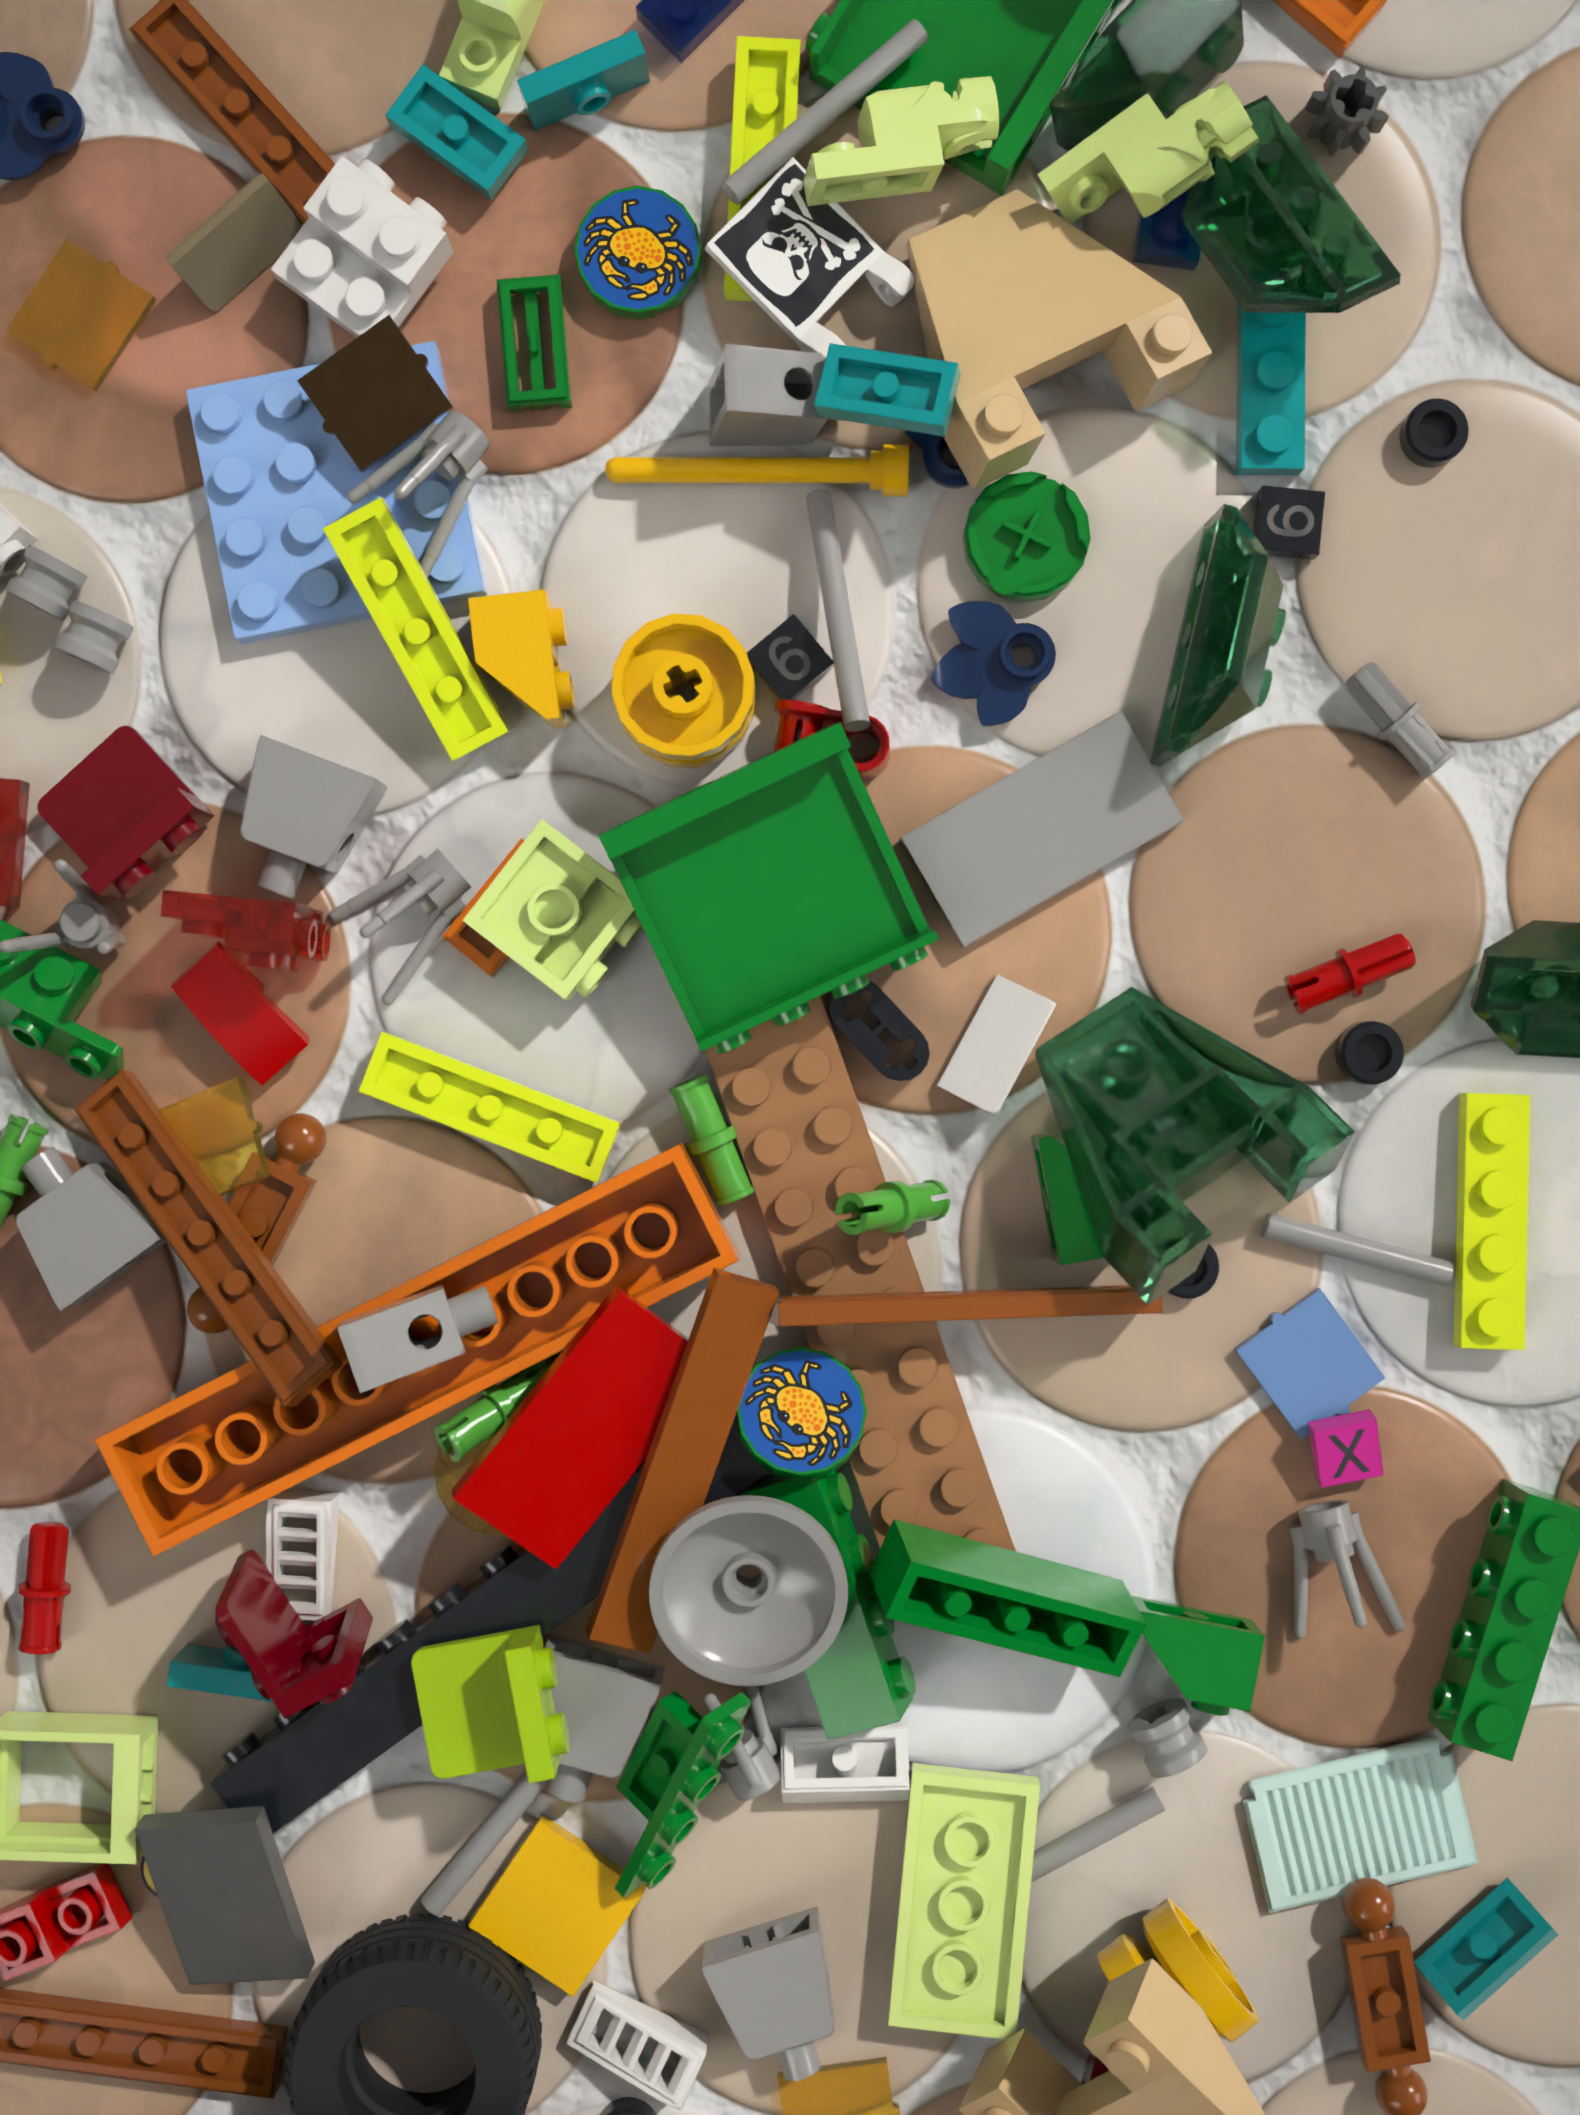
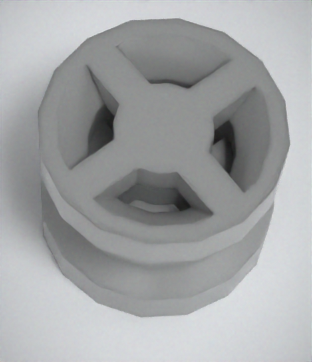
(46, 582)
(93, 636)
(1167, 1738)

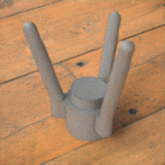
(447, 449)
(432, 885)
(82, 922)
(1330, 1531)
(750, 1764)

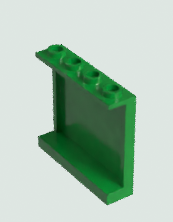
(1021, 44)
(769, 889)

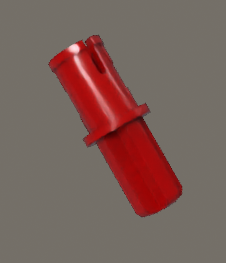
(1350, 972)
(44, 1589)

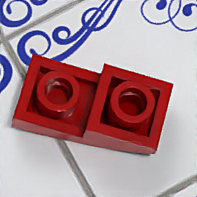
(239, 1014)
(60, 1918)

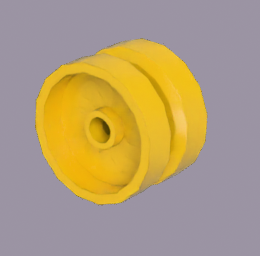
(675, 654)
(1191, 1962)

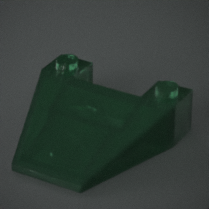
(1163, 1111)

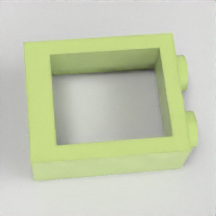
(132, 1787)

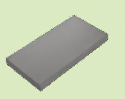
(1041, 829)

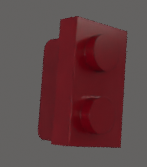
(124, 814)
(286, 1658)

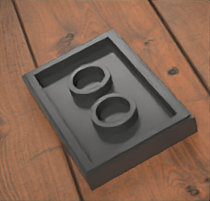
(225, 1895)

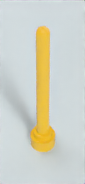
(883, 470)

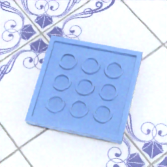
(282, 480)

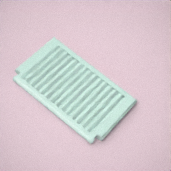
(1358, 1817)

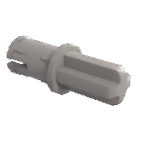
(1398, 720)

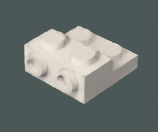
(364, 249)

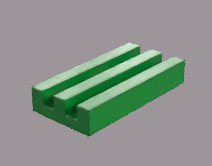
(538, 397)

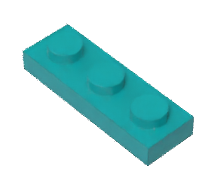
(1270, 393)

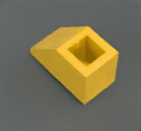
(517, 649)

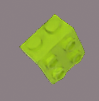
(491, 1705)

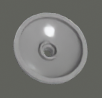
(754, 1626)

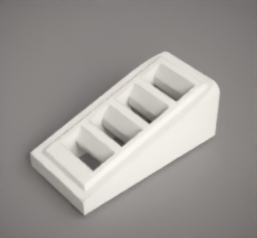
(304, 1504)
(647, 2075)

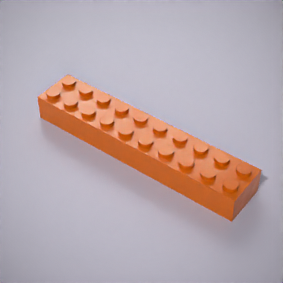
(546, 1277)

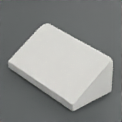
(996, 1045)
(846, 1768)

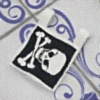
(803, 258)

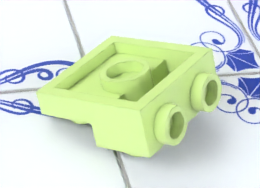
(556, 913)

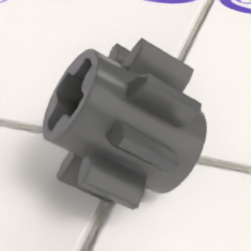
(1359, 97)

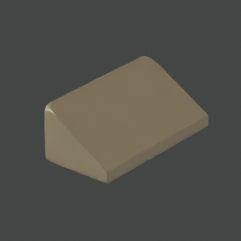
(235, 244)

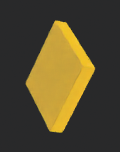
(555, 1905)

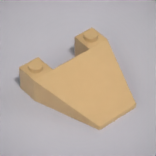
(1025, 297)
(1157, 2055)

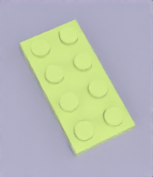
(964, 1901)

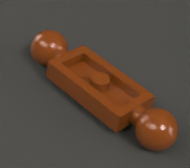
(270, 1205)
(1385, 1998)

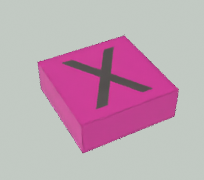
(1345, 1448)

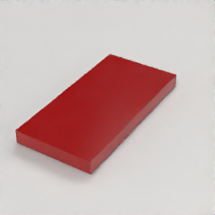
(577, 1431)

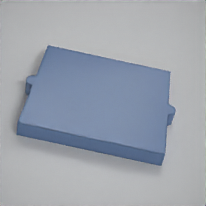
(1309, 1362)

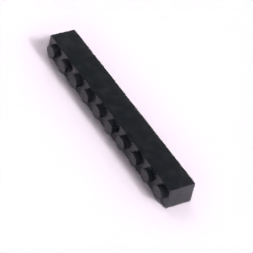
(333, 1741)

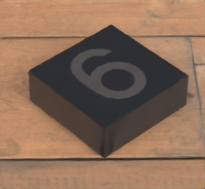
(1289, 521)
(789, 659)

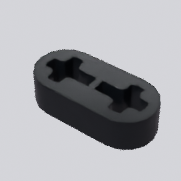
(870, 1045)

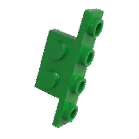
(43, 997)
(670, 1776)

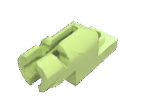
(489, 47)
(904, 141)
(1150, 154)

